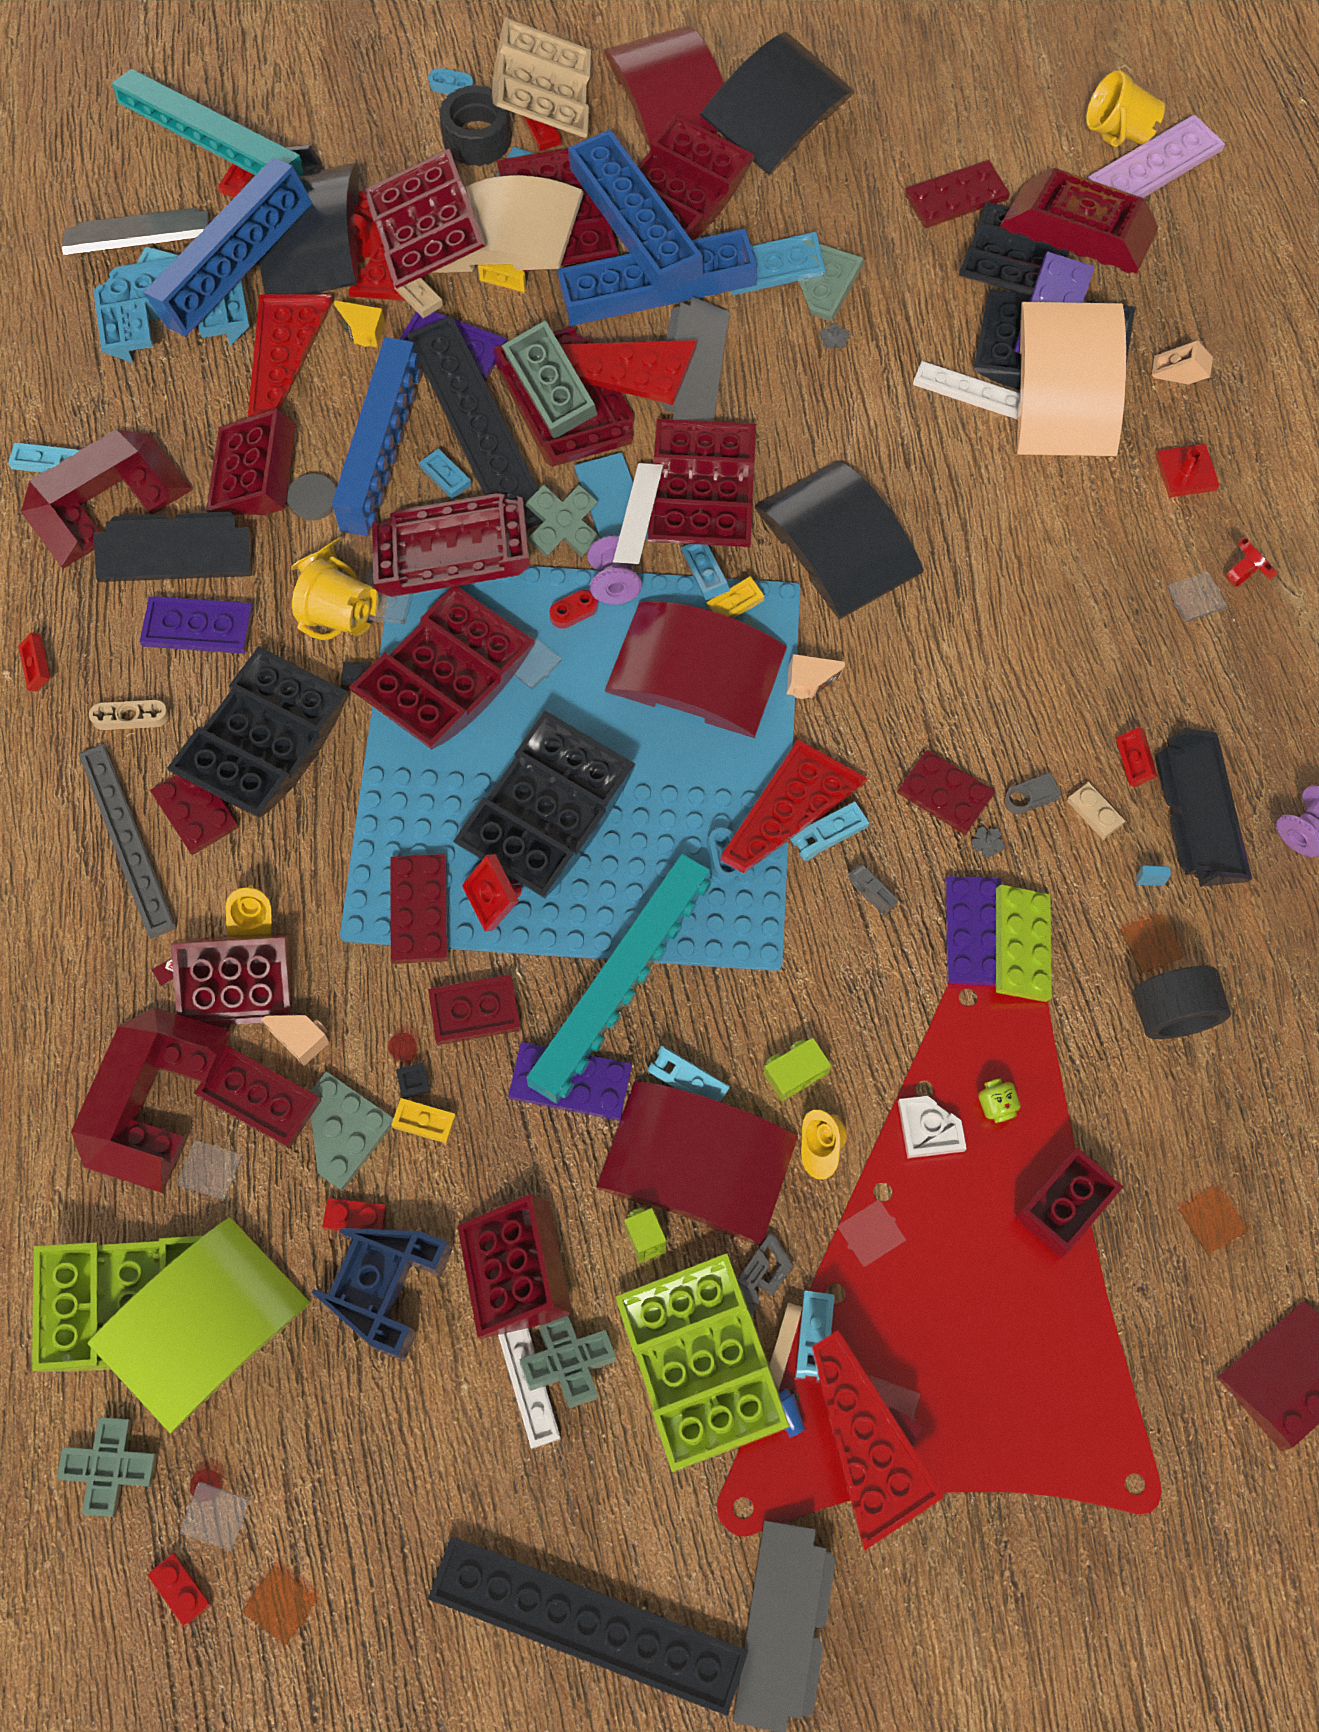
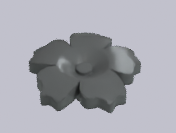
(834, 337)
(988, 841)

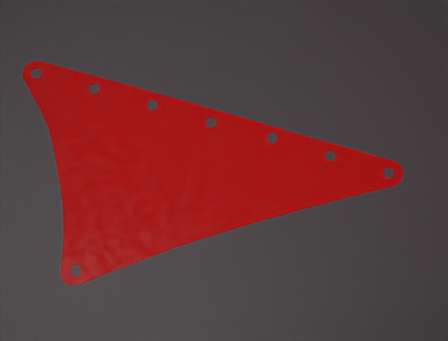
(972, 1309)

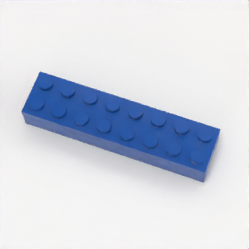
(635, 212)
(228, 247)
(621, 287)
(376, 437)

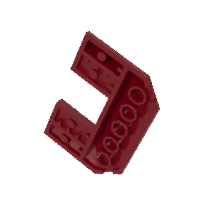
(57, 493)
(107, 1127)

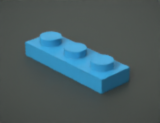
(705, 570)

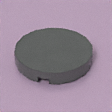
(311, 496)

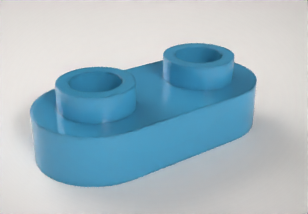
(447, 81)
(724, 836)

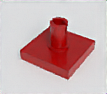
(1187, 470)
(491, 892)

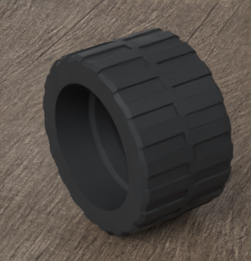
(474, 146)
(1181, 1002)

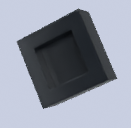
(351, 672)
(413, 1080)

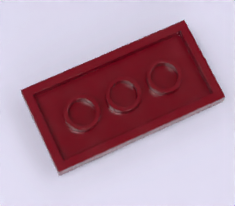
(956, 193)
(418, 909)
(259, 1097)

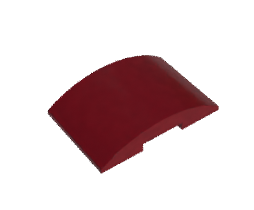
(666, 78)
(694, 172)
(424, 218)
(591, 233)
(703, 483)
(698, 665)
(445, 669)
(698, 1160)

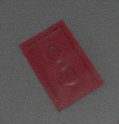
(946, 792)
(194, 813)
(474, 1009)

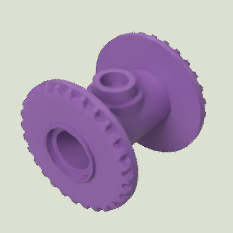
(615, 581)
(1303, 831)

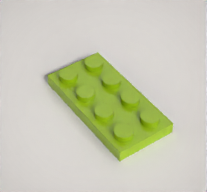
(1023, 943)

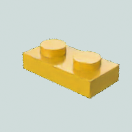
(737, 600)
(423, 1120)

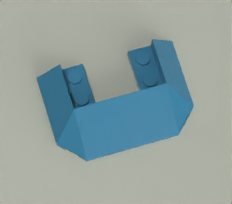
(126, 312)

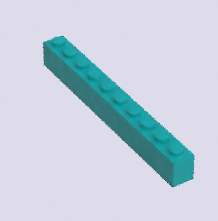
(200, 124)
(618, 979)

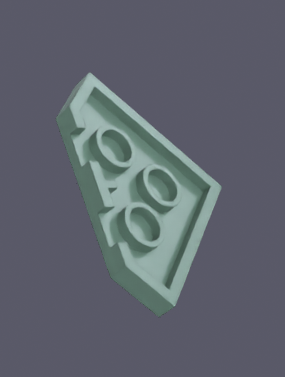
(827, 292)
(344, 1130)

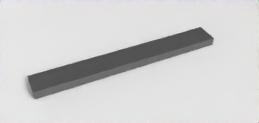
(127, 841)

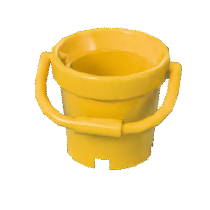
(1123, 110)
(332, 600)

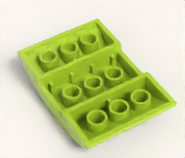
(82, 1289)
(197, 1323)
(702, 1362)

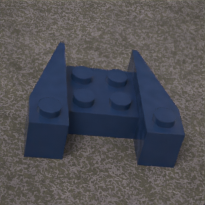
(373, 1279)

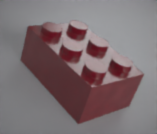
(1069, 1202)

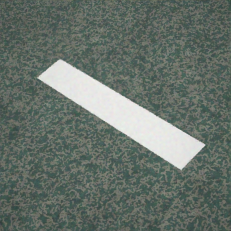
(638, 513)

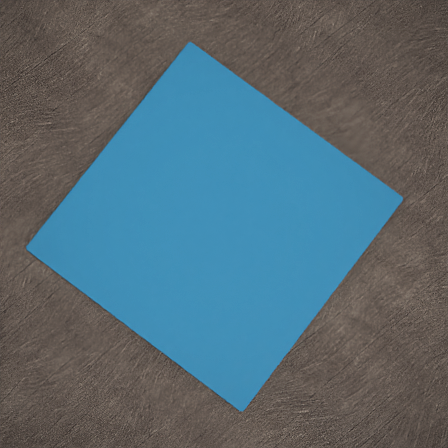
(680, 791)

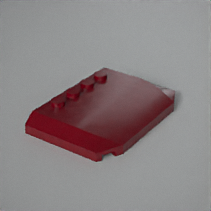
(601, 433)
(450, 545)

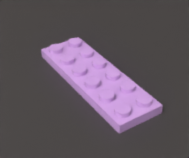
(1161, 158)

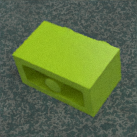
(796, 1068)
(645, 1234)

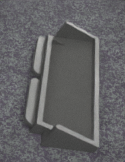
(134, 230)
(701, 384)
(785, 1609)

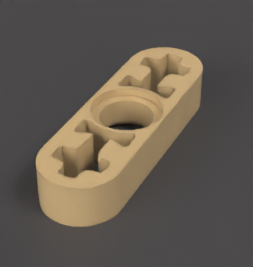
(138, 721)
(784, 1341)

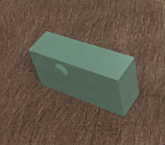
(549, 379)

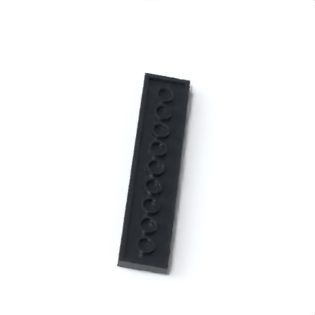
(473, 413)
(589, 1625)

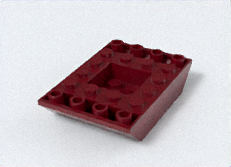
(1084, 219)

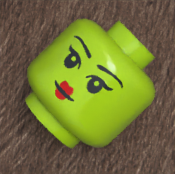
(999, 1100)

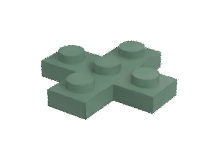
(562, 520)
(568, 1361)
(106, 1467)

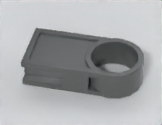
(1037, 791)
(872, 889)

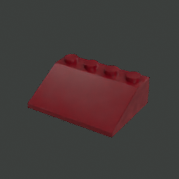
(252, 465)
(233, 978)
(514, 1268)
(1281, 1378)

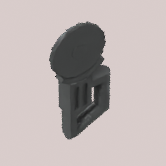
(758, 1267)

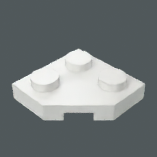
(929, 1128)

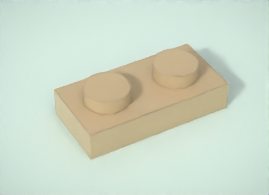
(420, 297)
(1095, 811)

